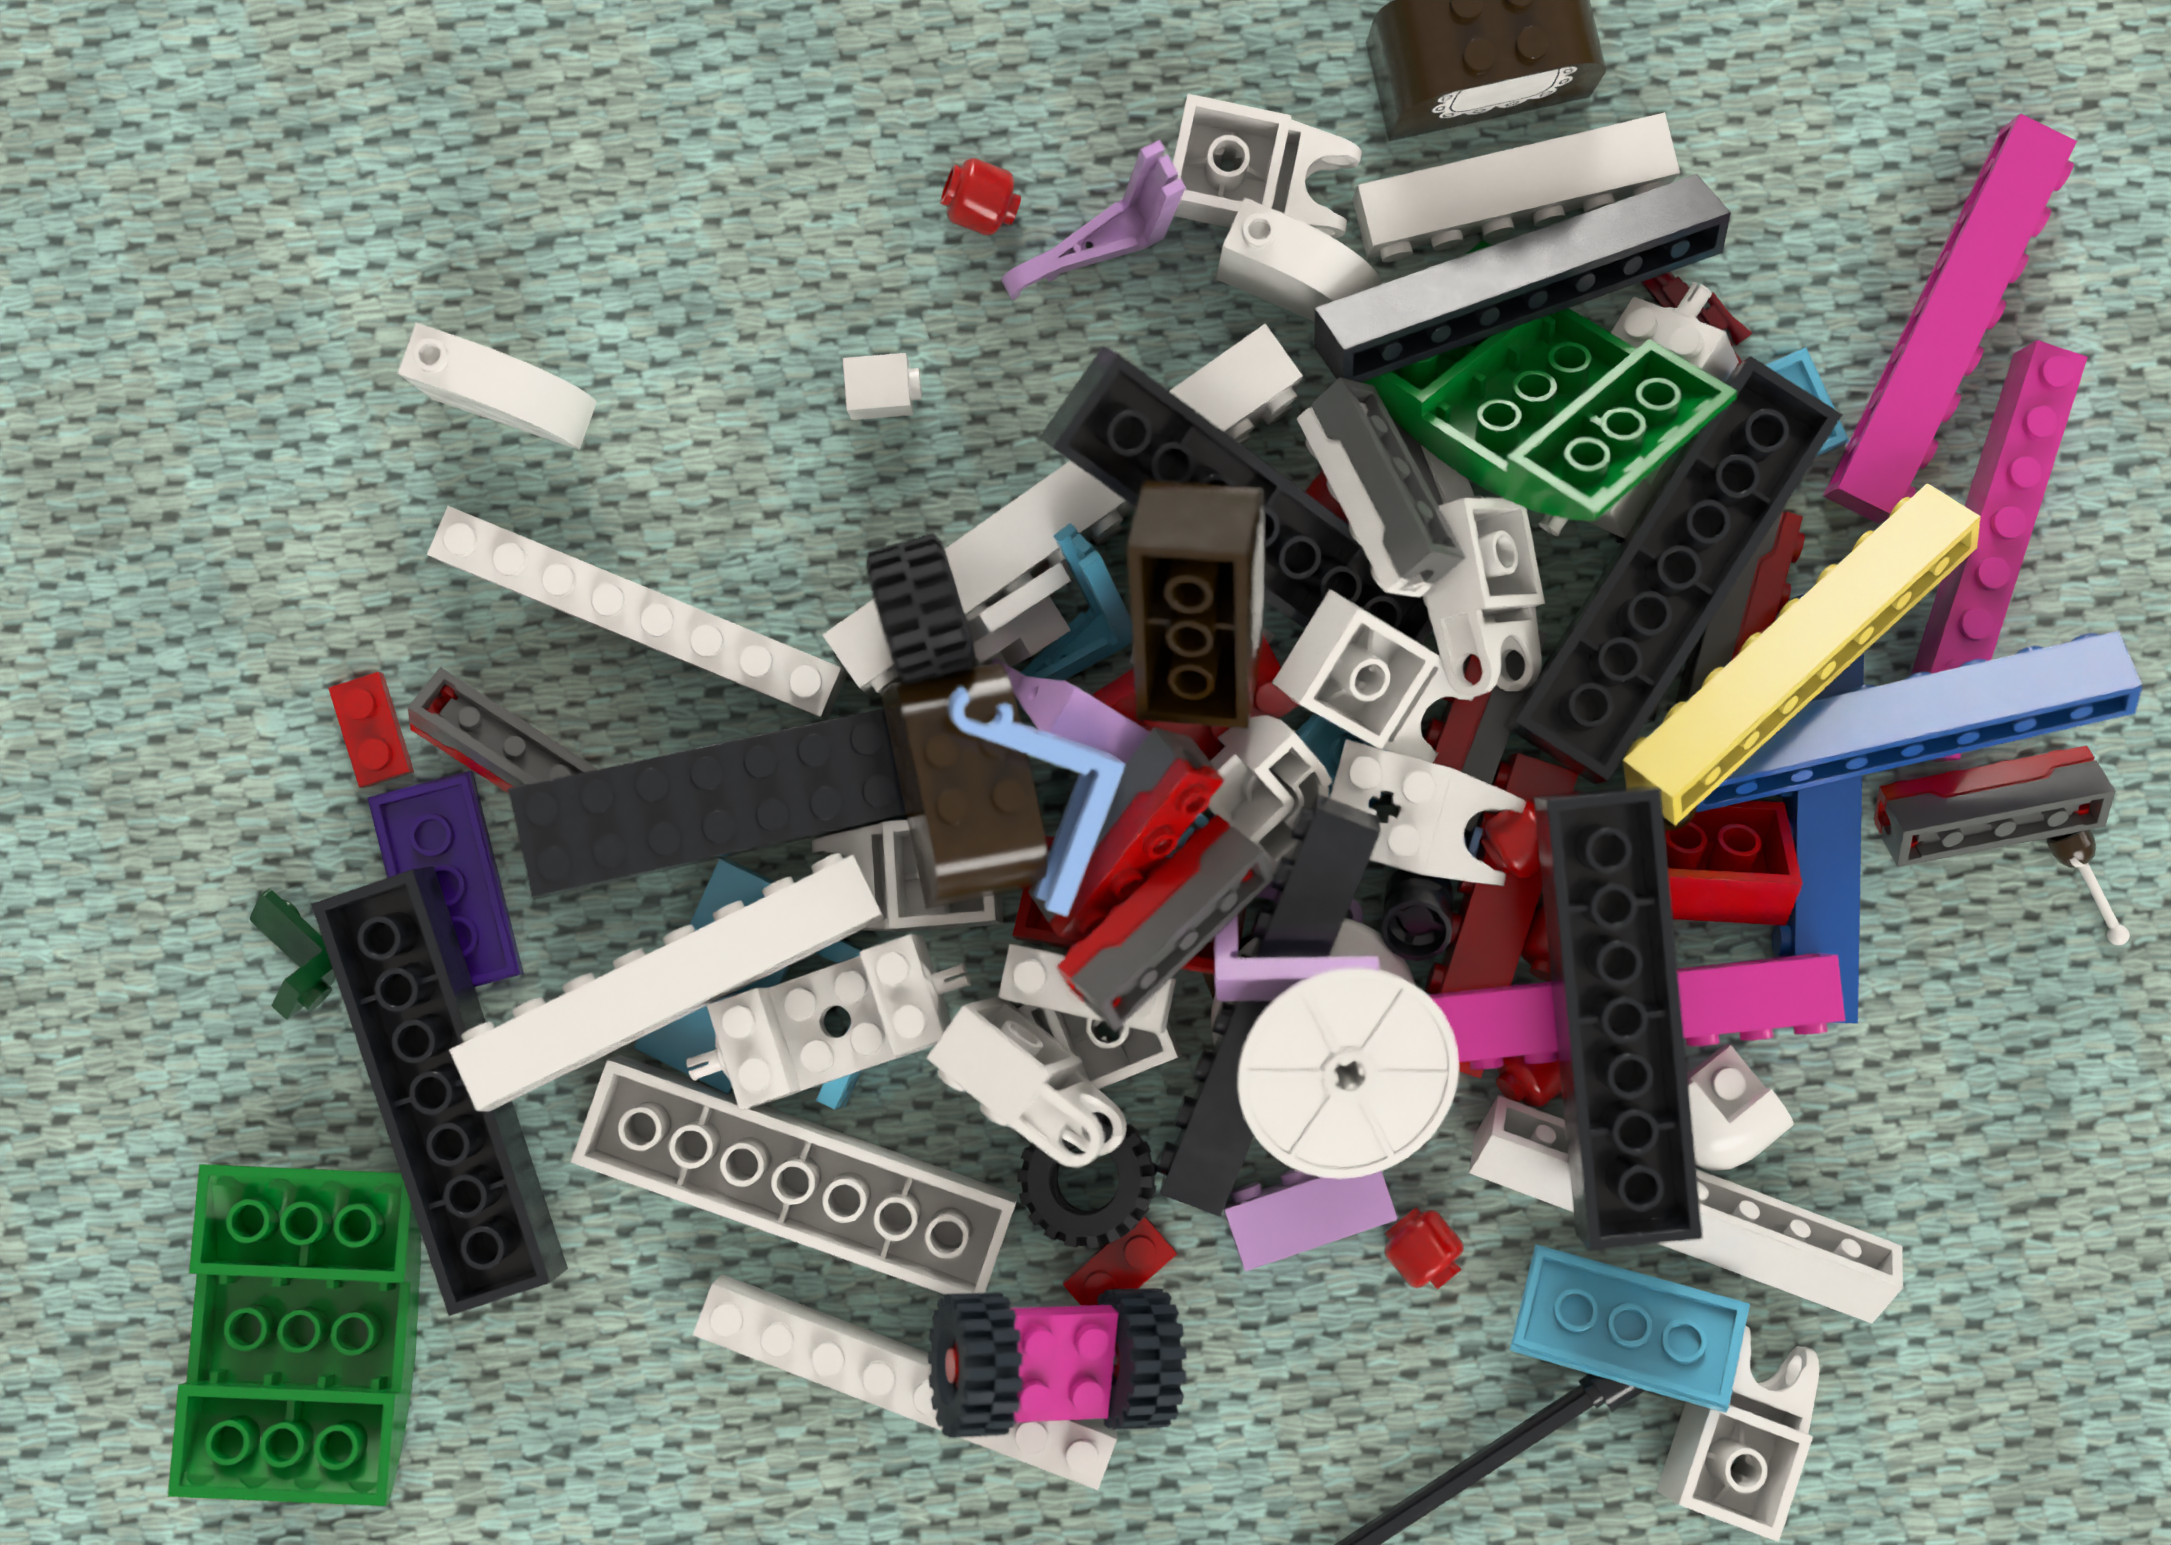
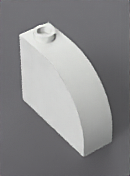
(1289, 261)
(496, 386)

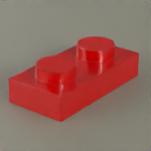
(371, 729)
(1121, 1264)

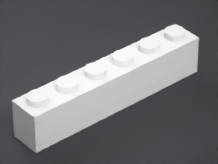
(1514, 187)

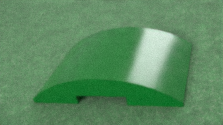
(1553, 411)
(298, 1336)

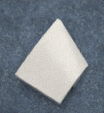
(1020, 622)

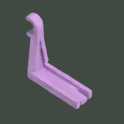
(1119, 230)
(1075, 715)
(1268, 977)

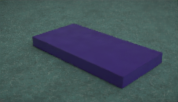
(446, 829)

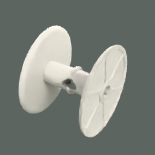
(1347, 1065)

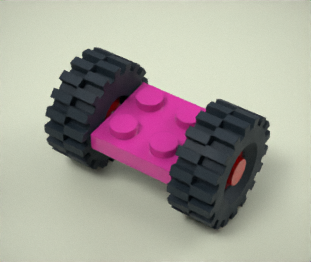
(1055, 1362)

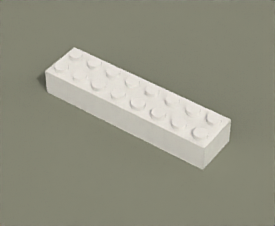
(794, 1178)

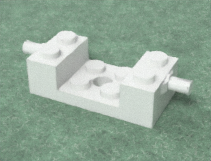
(1689, 339)
(776, 1036)

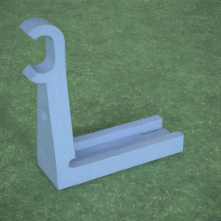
(1086, 807)

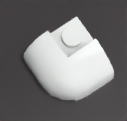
(1266, 783)
(1732, 1112)

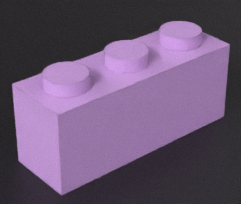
(1304, 1214)

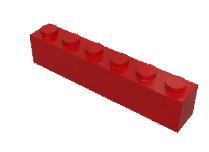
(1496, 918)

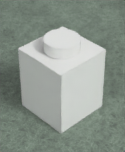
(880, 386)

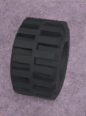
(920, 609)
(1098, 1226)

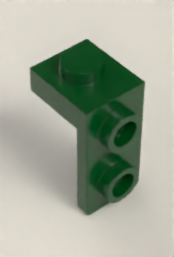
(303, 945)

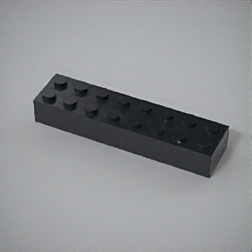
(1136, 431)
(1672, 573)
(706, 803)
(1618, 1017)
(459, 1164)

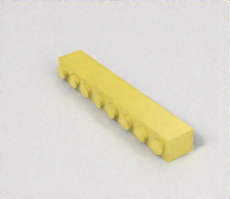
(1802, 650)

